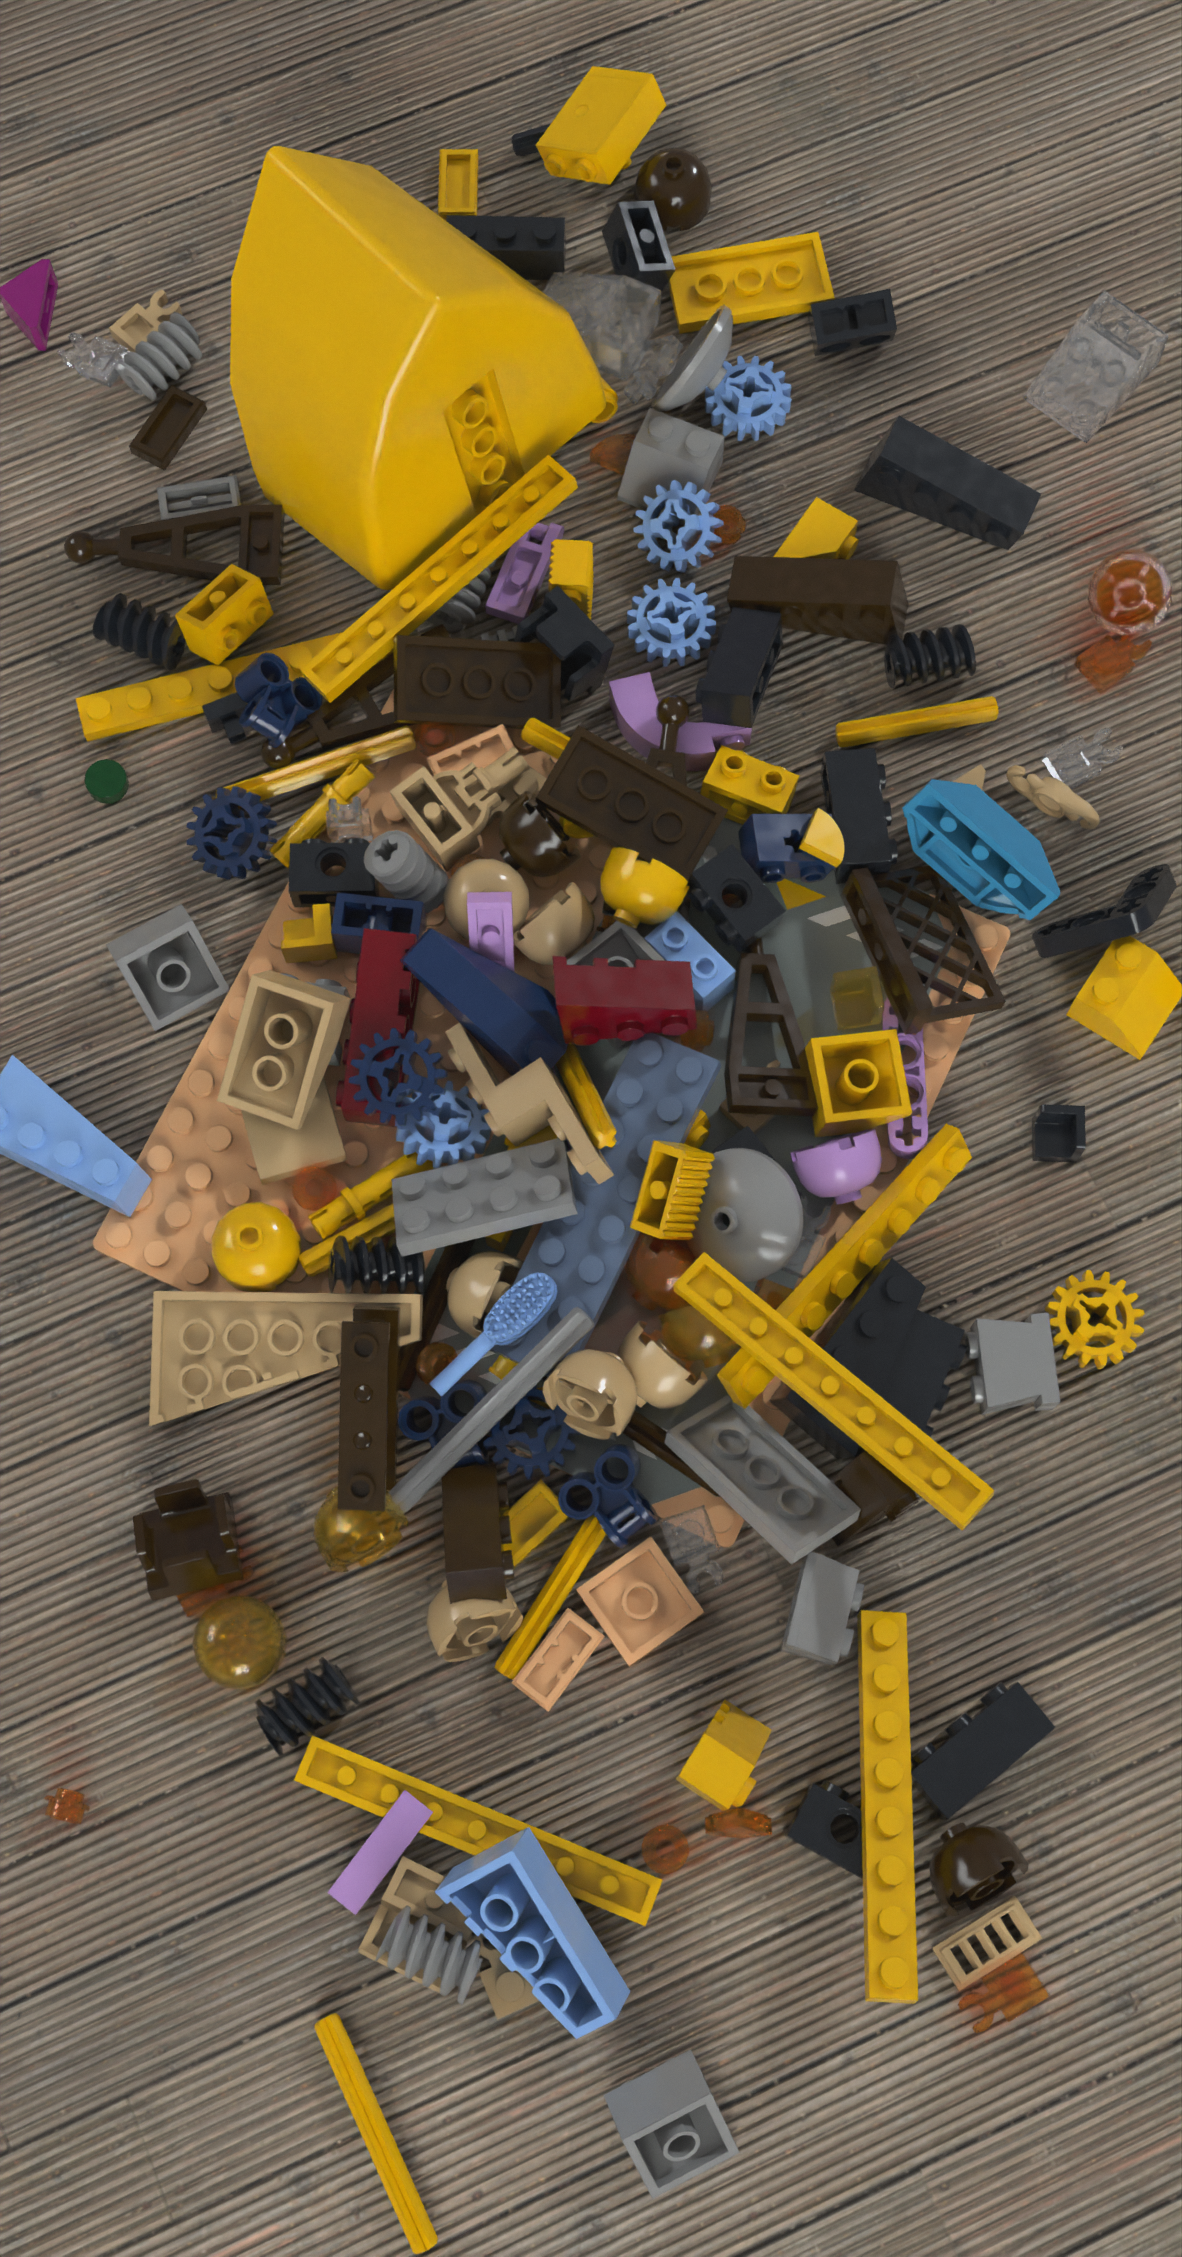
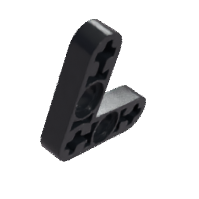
(1131, 915)

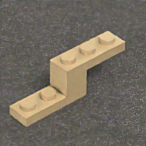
(526, 1104)

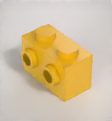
(224, 614)
(748, 785)

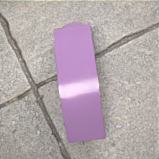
(634, 711)

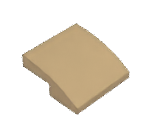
(286, 1151)
(416, 1888)

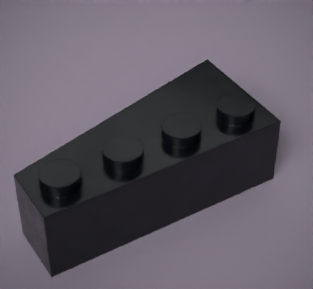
(947, 485)
(865, 1340)

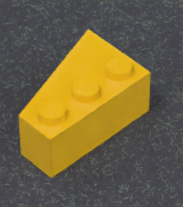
(725, 1758)

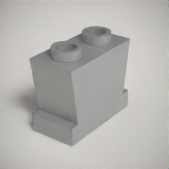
(1013, 1364)

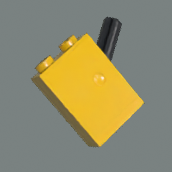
(596, 126)

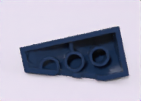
(495, 1005)

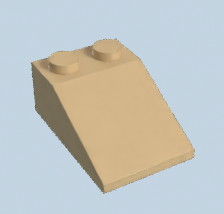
(282, 1047)

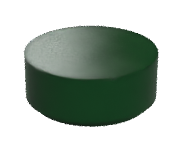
(106, 781)

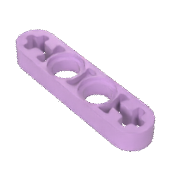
(916, 1079)

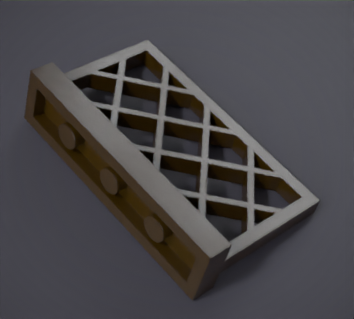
(889, 947)

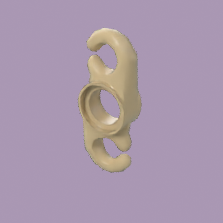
(1053, 797)

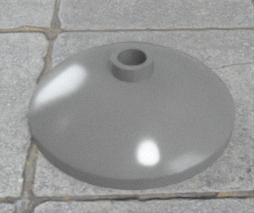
(699, 364)
(761, 1210)

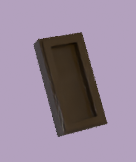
(168, 427)

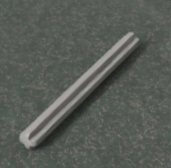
(491, 1408)

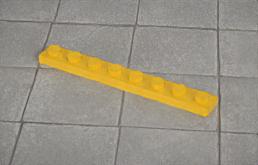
(439, 578)
(180, 693)
(856, 1253)
(834, 1391)
(886, 1809)
(476, 1827)

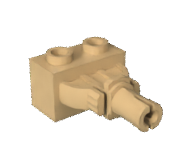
(455, 804)

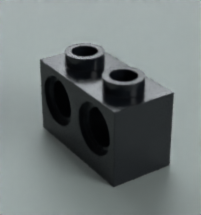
(852, 322)

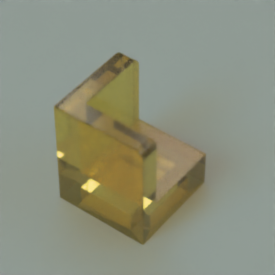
(856, 998)

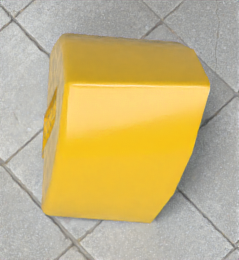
(390, 364)

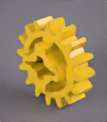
(1107, 1330)

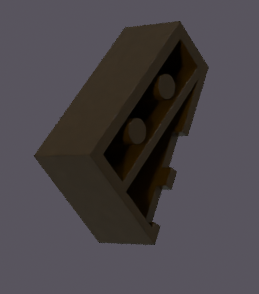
(875, 1492)

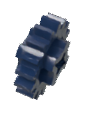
(219, 821)
(416, 1083)
(510, 1437)

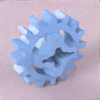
(749, 399)
(695, 525)
(666, 638)
(449, 1132)

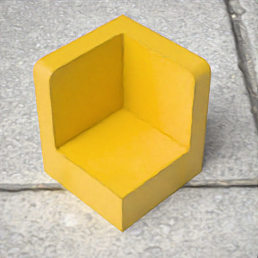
(309, 937)

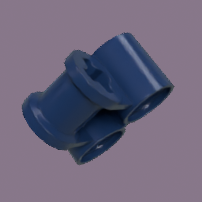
(274, 700)
(445, 1418)
(612, 1497)

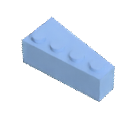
(62, 1144)
(539, 1930)

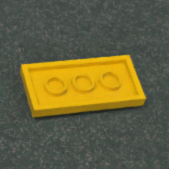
(751, 279)

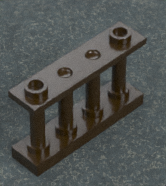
(368, 1408)

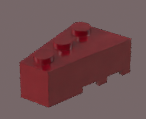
(623, 1001)

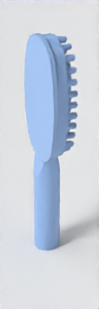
(506, 1322)

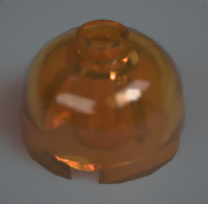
(1129, 592)
(654, 1269)

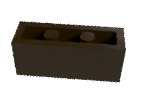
(476, 1533)

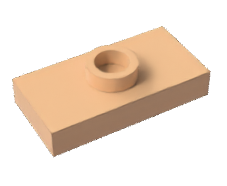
(480, 750)
(558, 1659)

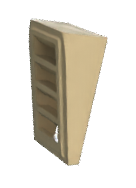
(1012, 1947)

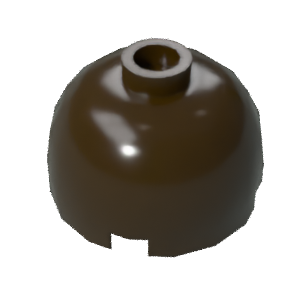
(677, 186)
(534, 839)
(973, 1866)

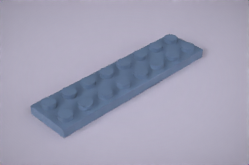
(584, 1253)

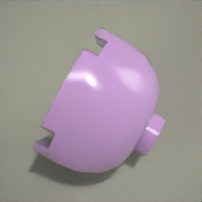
(839, 1165)

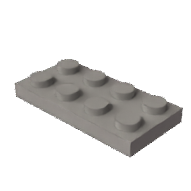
(483, 1196)
(762, 1477)

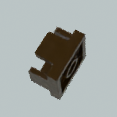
(187, 1541)

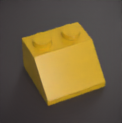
(1127, 996)
(857, 1081)

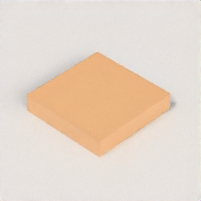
(640, 1601)

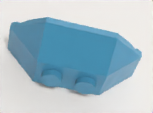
(980, 849)

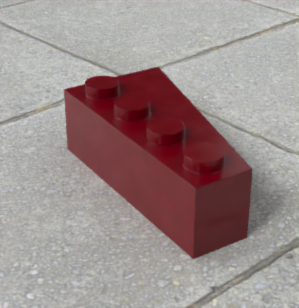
(382, 1001)

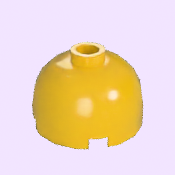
(641, 889)
(256, 1247)

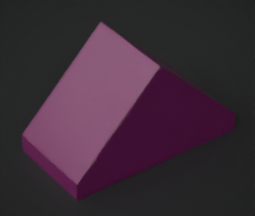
(31, 301)

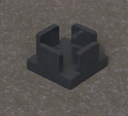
(573, 639)

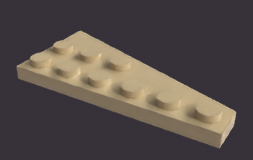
(243, 1343)

